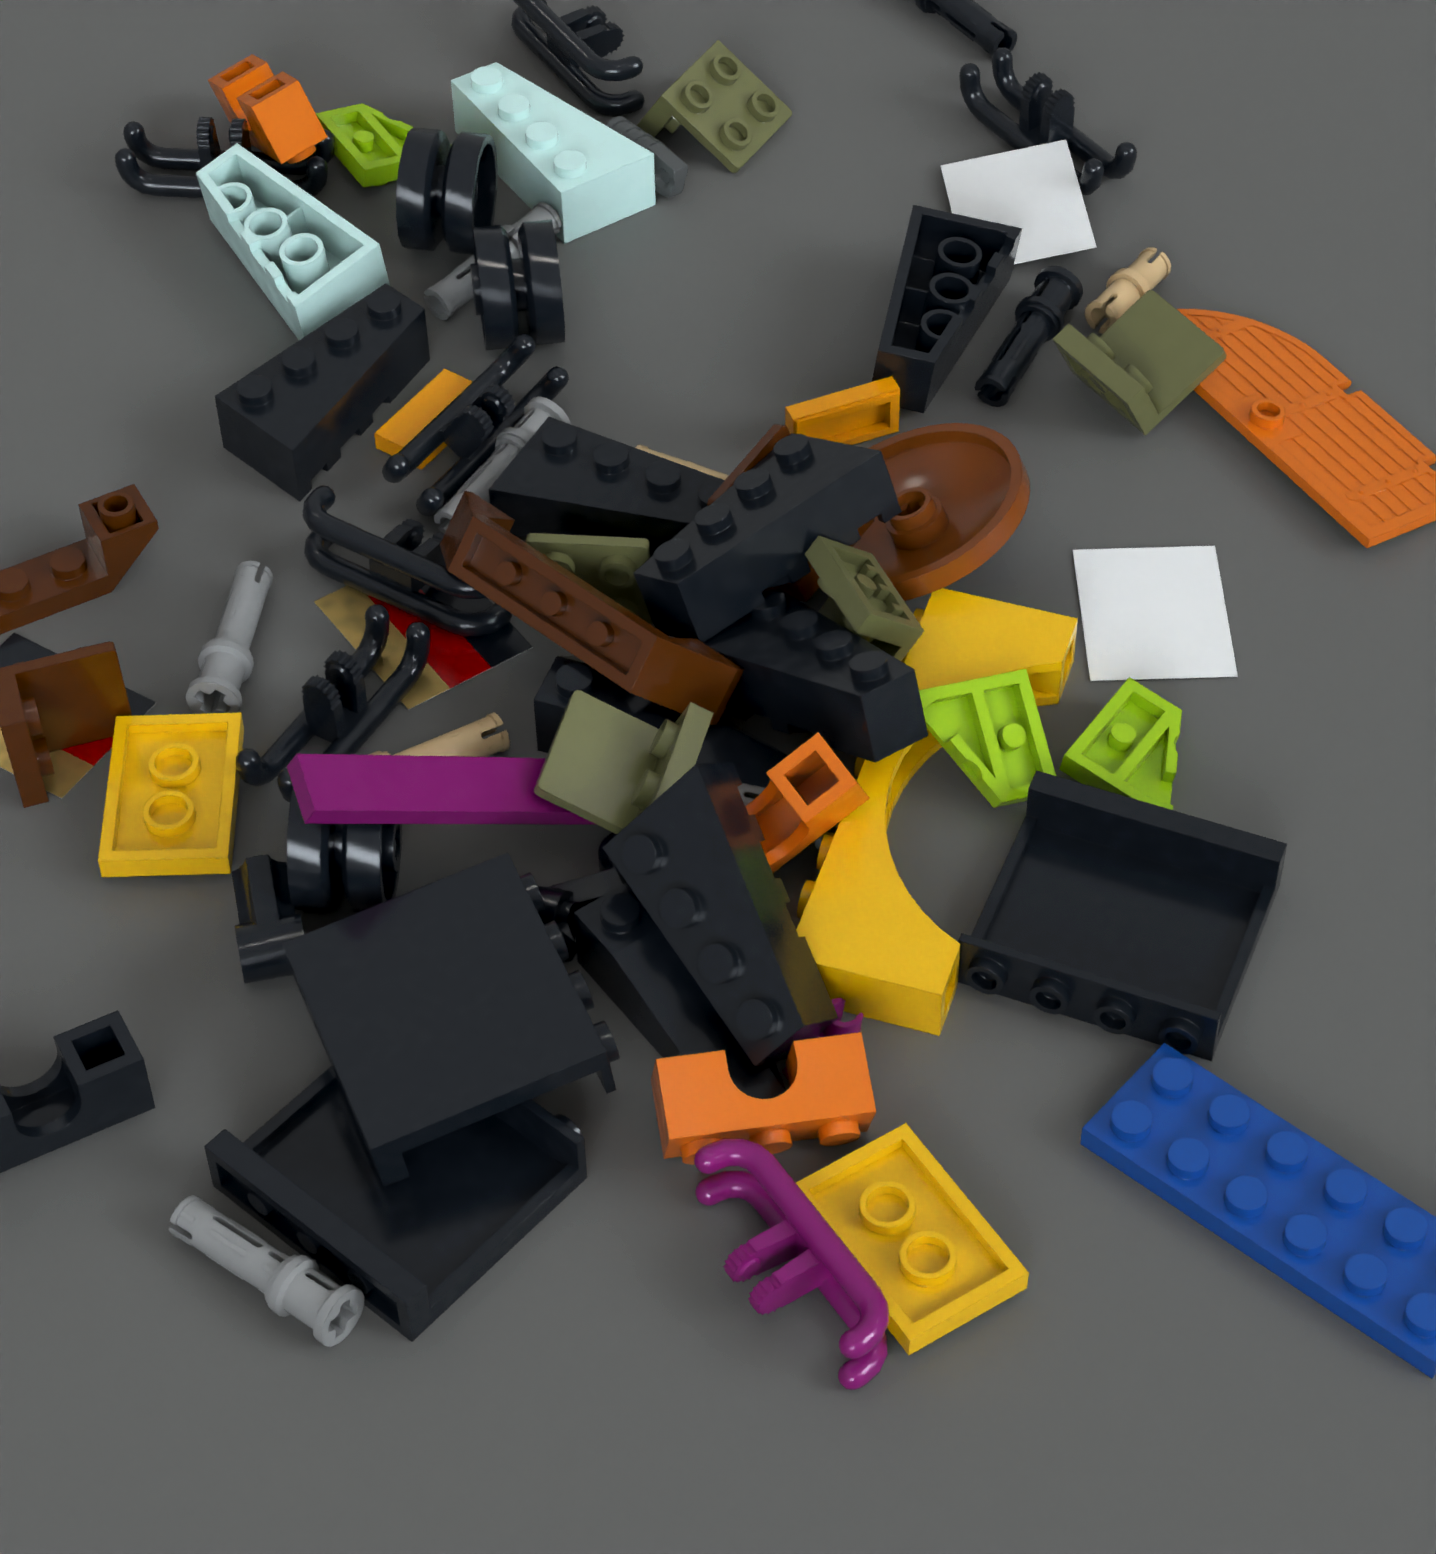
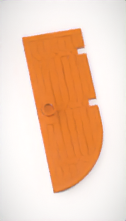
(1327, 442)

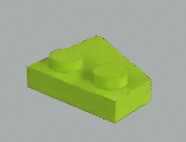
(366, 142)
(991, 733)
(1129, 747)

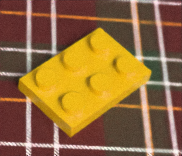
(171, 795)
(915, 1237)

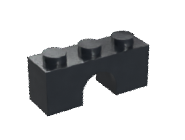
(89, 1088)

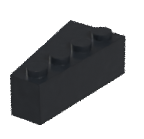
(940, 296)
(323, 389)
(597, 487)
(820, 680)

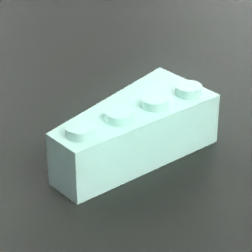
(555, 151)
(289, 241)

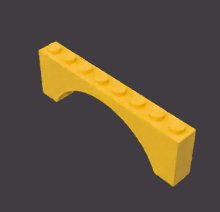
(858, 914)

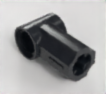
(264, 918)

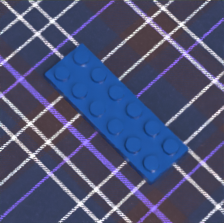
(1277, 1198)

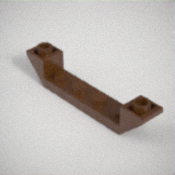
(115, 533)
(580, 616)

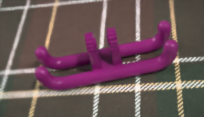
(802, 1234)

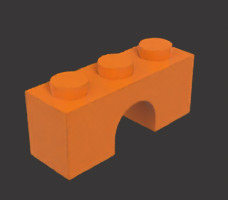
(274, 107)
(804, 800)
(825, 1099)

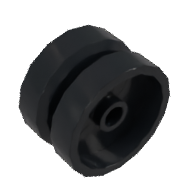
(445, 189)
(519, 284)
(340, 856)

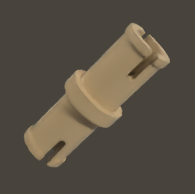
(1127, 287)

